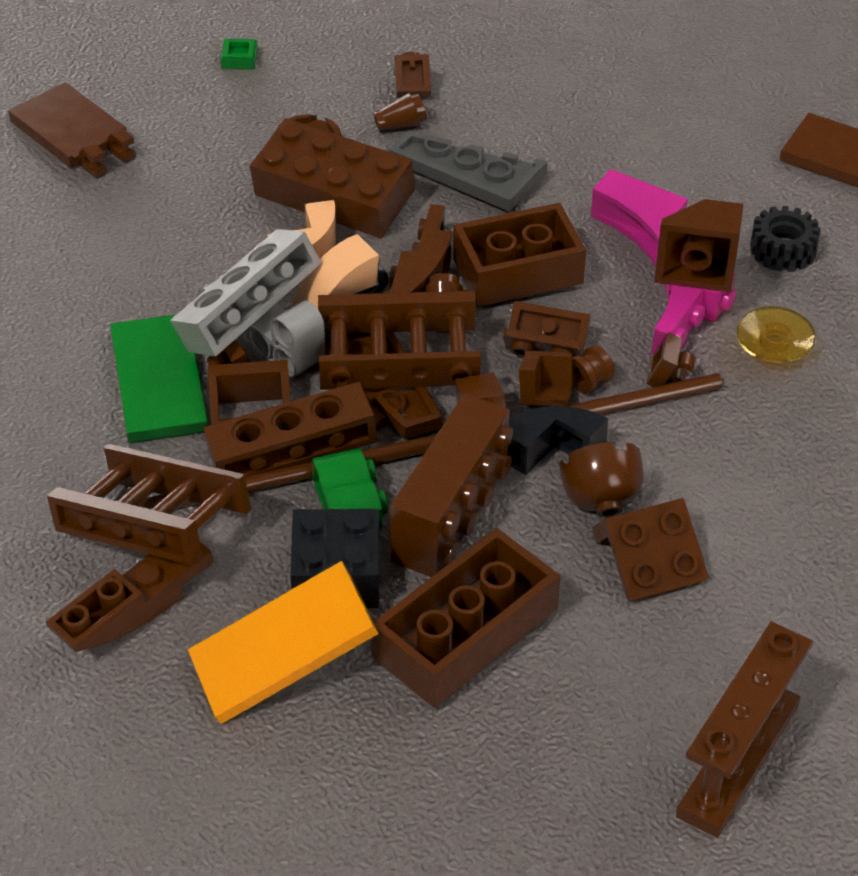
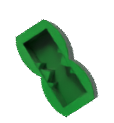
(348, 482)

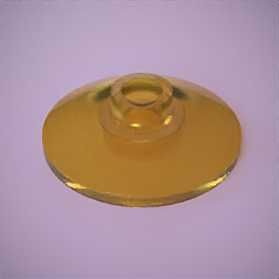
(776, 334)

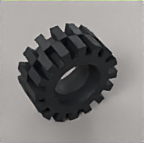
(776, 224)

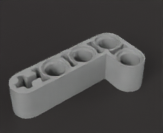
(287, 335)

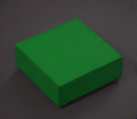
(239, 54)

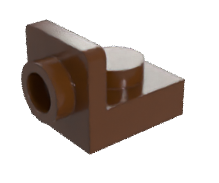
(412, 74)

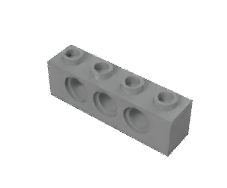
(245, 292)

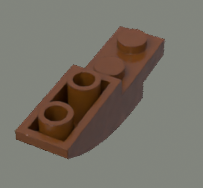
(427, 258)
(124, 601)

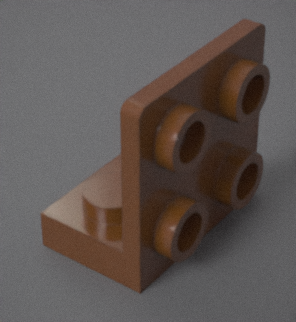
(654, 549)

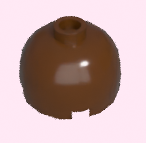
(603, 477)

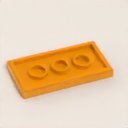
(282, 642)

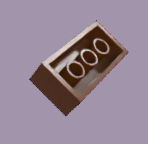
(317, 166)
(450, 486)
(465, 616)

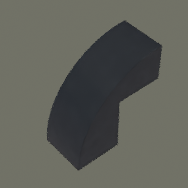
(549, 427)

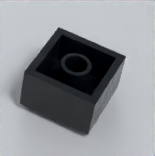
(333, 536)

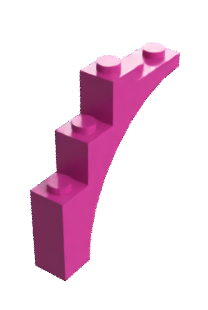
(637, 213)

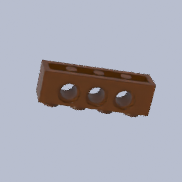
(293, 432)

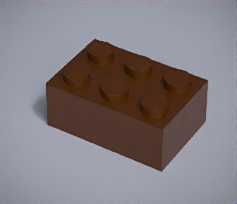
(519, 254)

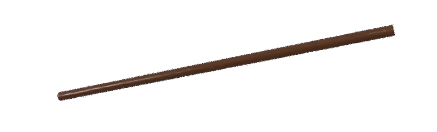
(420, 445)

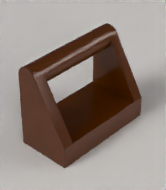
(247, 384)

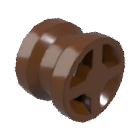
(592, 368)

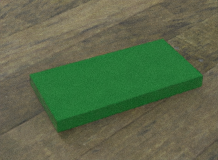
(157, 380)

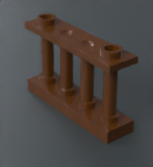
(398, 313)
(154, 529)
(743, 729)

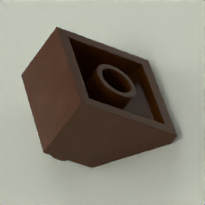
(700, 246)

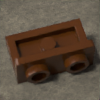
(546, 330)

